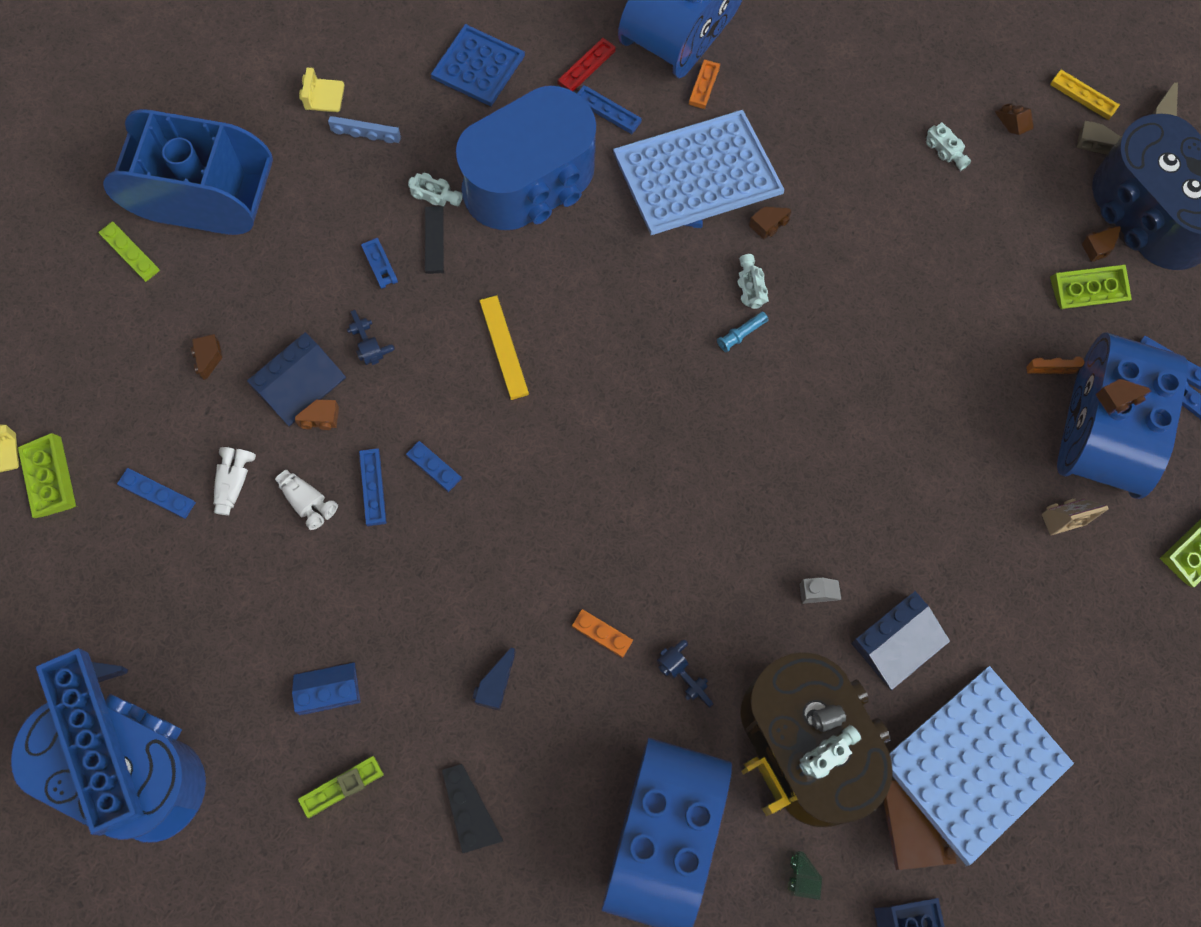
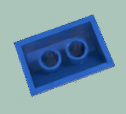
(325, 689)

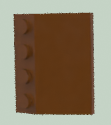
(912, 835)

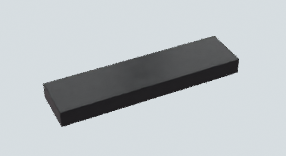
(434, 240)

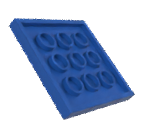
(478, 65)

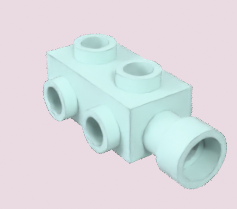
(947, 145)
(433, 190)
(752, 283)
(834, 755)

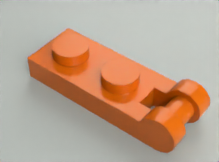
(1055, 366)

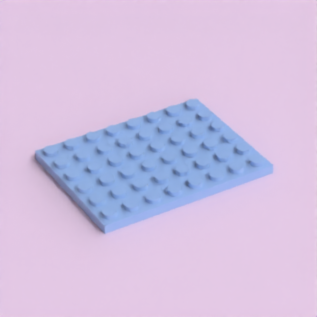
(697, 172)
(978, 765)

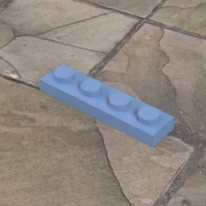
(364, 129)

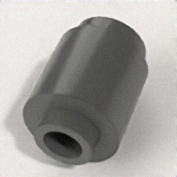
(828, 718)

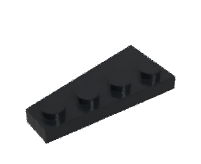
(470, 815)

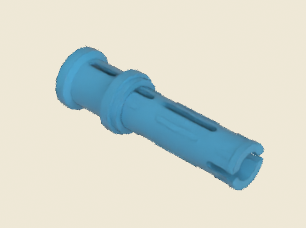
(736, 336)

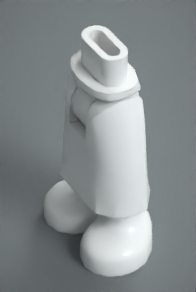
(230, 479)
(303, 496)

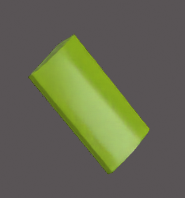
(1091, 287)
(46, 476)
(1185, 556)

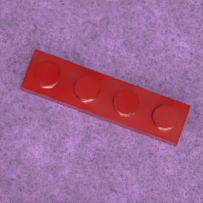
(587, 65)

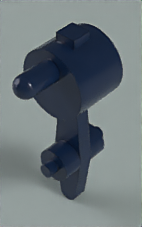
(368, 348)
(673, 663)

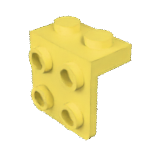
(321, 93)
(8, 449)

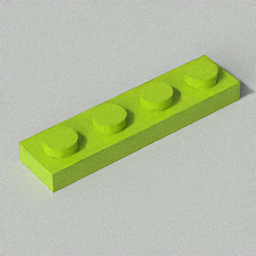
(129, 251)
(331, 791)

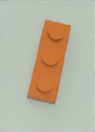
(704, 84)
(602, 633)

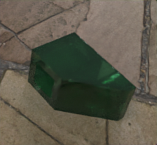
(806, 879)

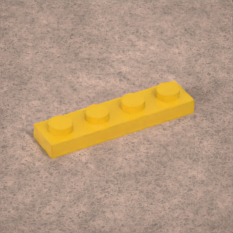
(1084, 94)

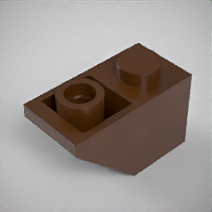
(1015, 118)
(768, 220)
(1101, 244)
(207, 354)
(1121, 394)

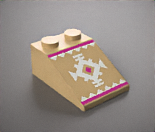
(1071, 515)

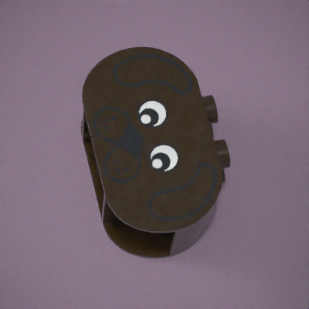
(780, 727)

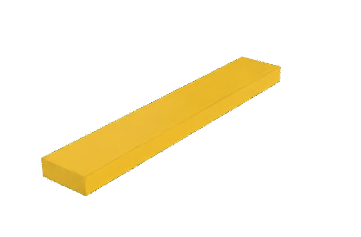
(504, 347)

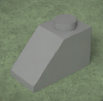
(819, 590)

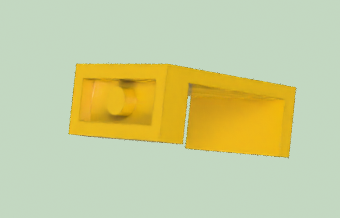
(772, 782)

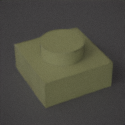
(351, 782)

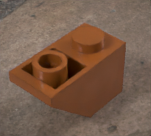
(319, 414)

